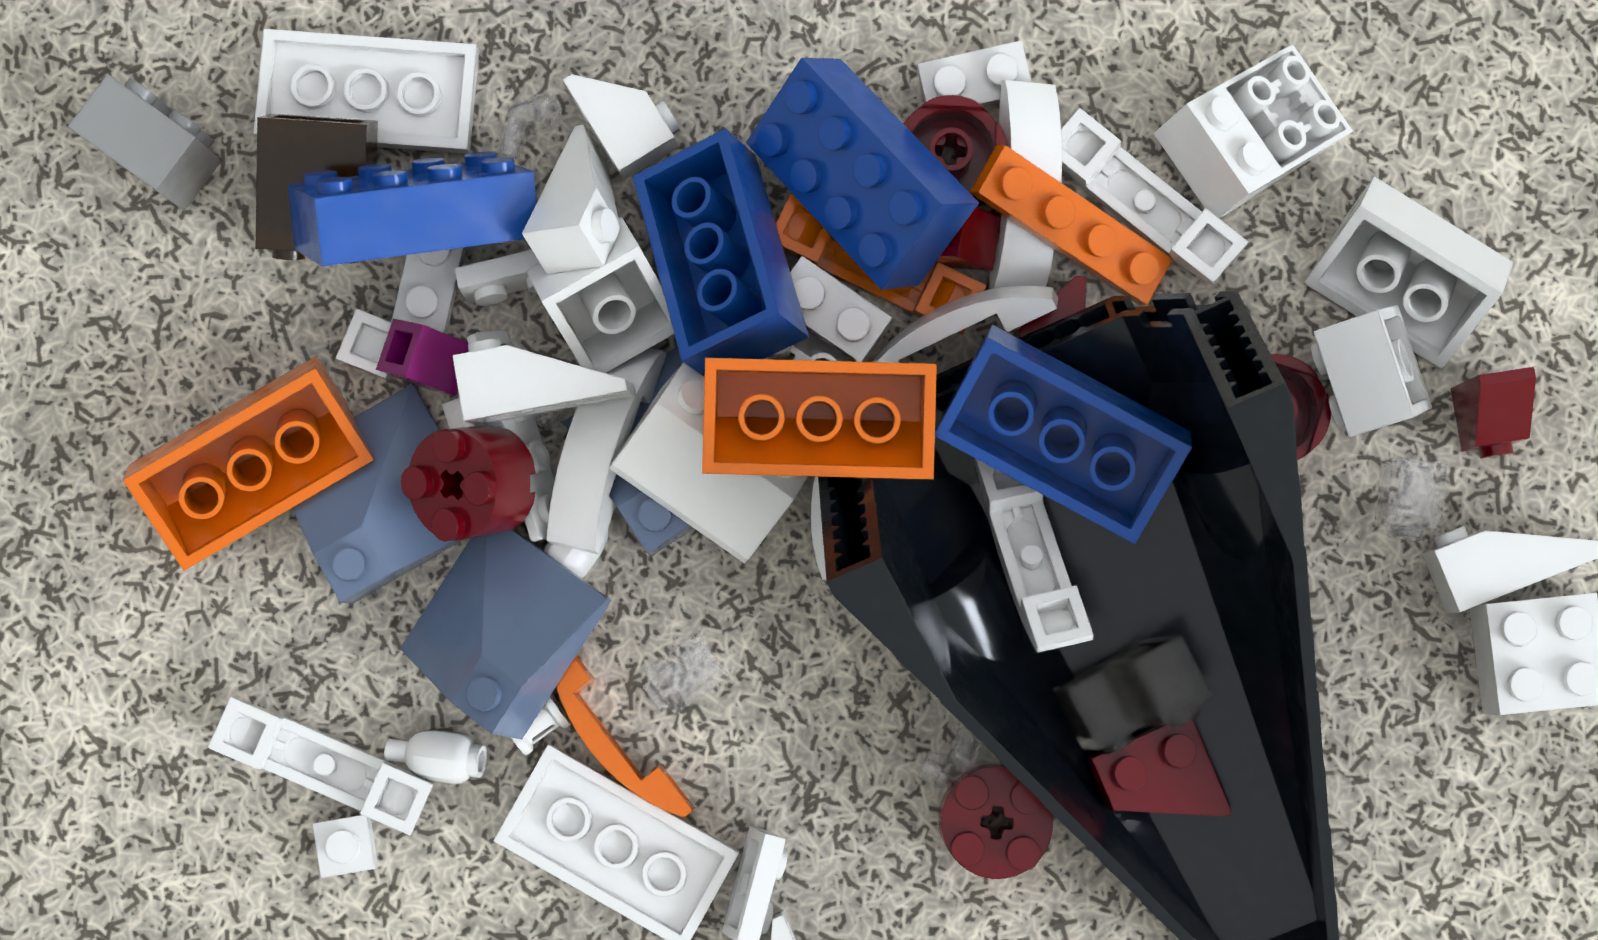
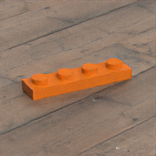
(1071, 224)

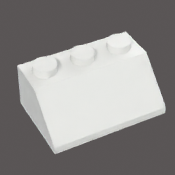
(1411, 258)
(666, 465)

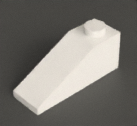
(576, 211)
(516, 383)
(1495, 563)

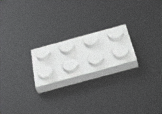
(411, 87)
(616, 846)

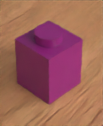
(421, 356)

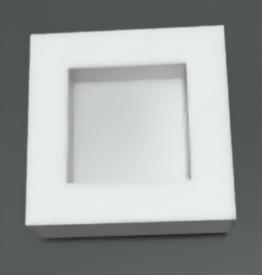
(364, 343)
(345, 845)

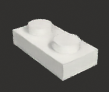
(974, 73)
(493, 279)
(429, 288)
(750, 903)

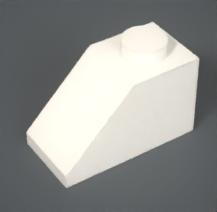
(624, 122)

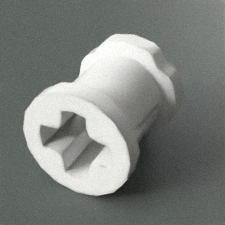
(549, 718)

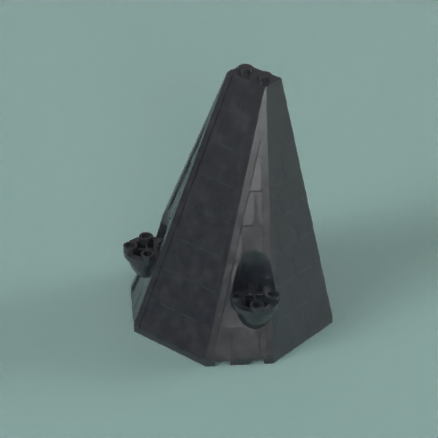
(1211, 566)

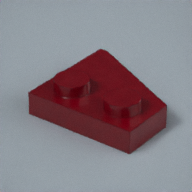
(1161, 774)

